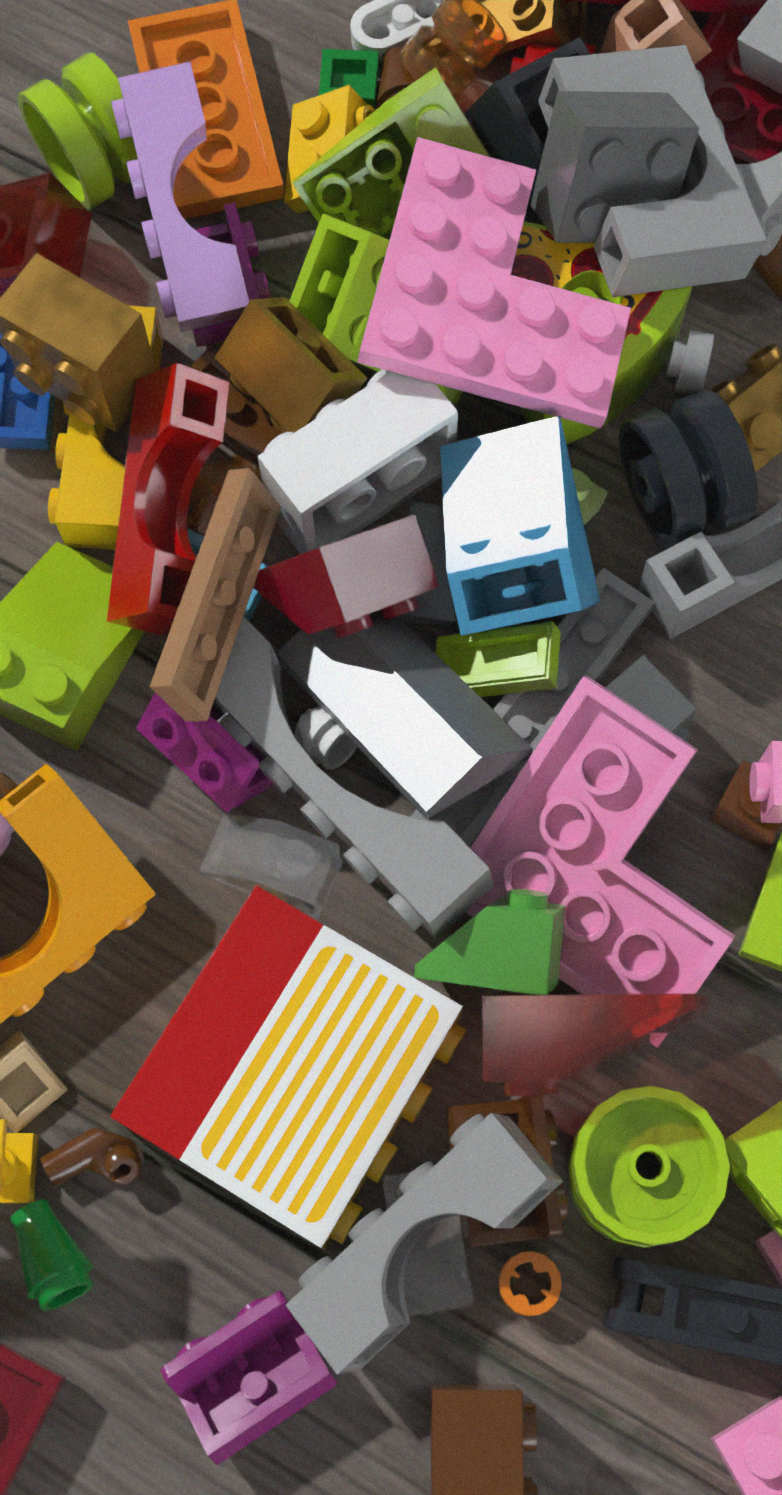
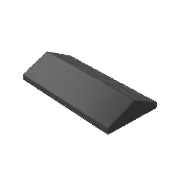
(405, 711)

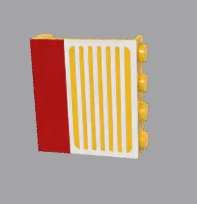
(292, 1068)

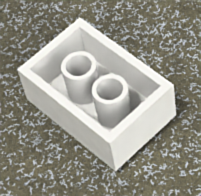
(358, 459)

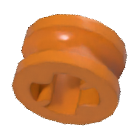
(539, 1264)

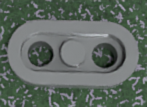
(690, 361)

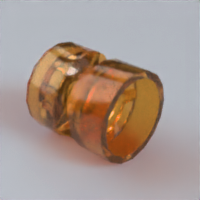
(460, 39)

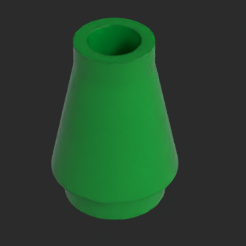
(50, 1258)

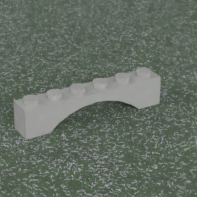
(415, 858)

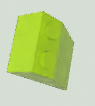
(58, 646)

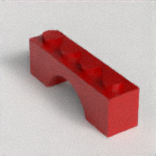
(171, 435)

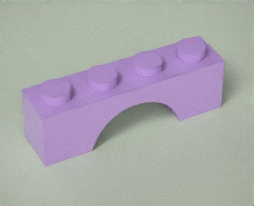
(166, 125)

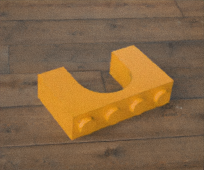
(88, 885)

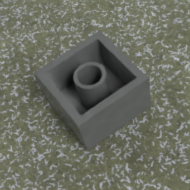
(607, 155)

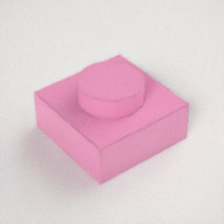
(767, 783)

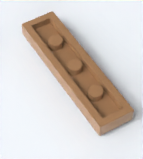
(216, 596)

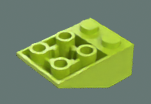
(368, 168)
(341, 283)

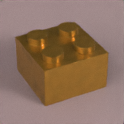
(74, 343)

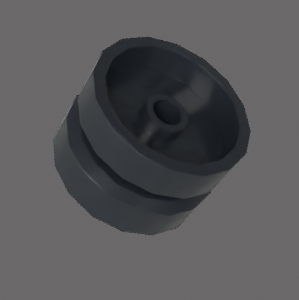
(688, 468)

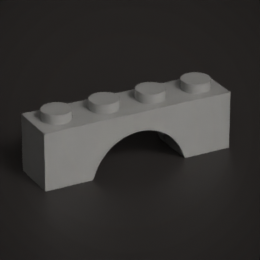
(713, 572)
(358, 1300)

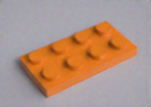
(239, 154)

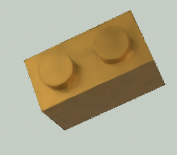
(286, 363)

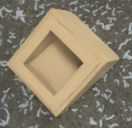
(25, 1082)

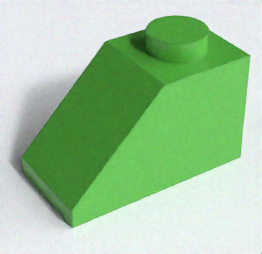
(503, 947)

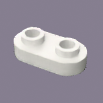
(391, 20)

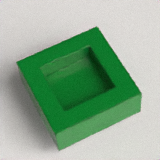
(350, 68)

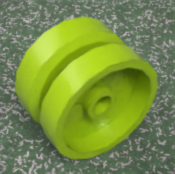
(79, 129)
(674, 1136)

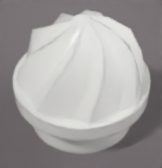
(323, 739)

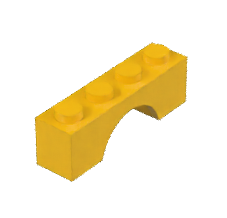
(91, 479)

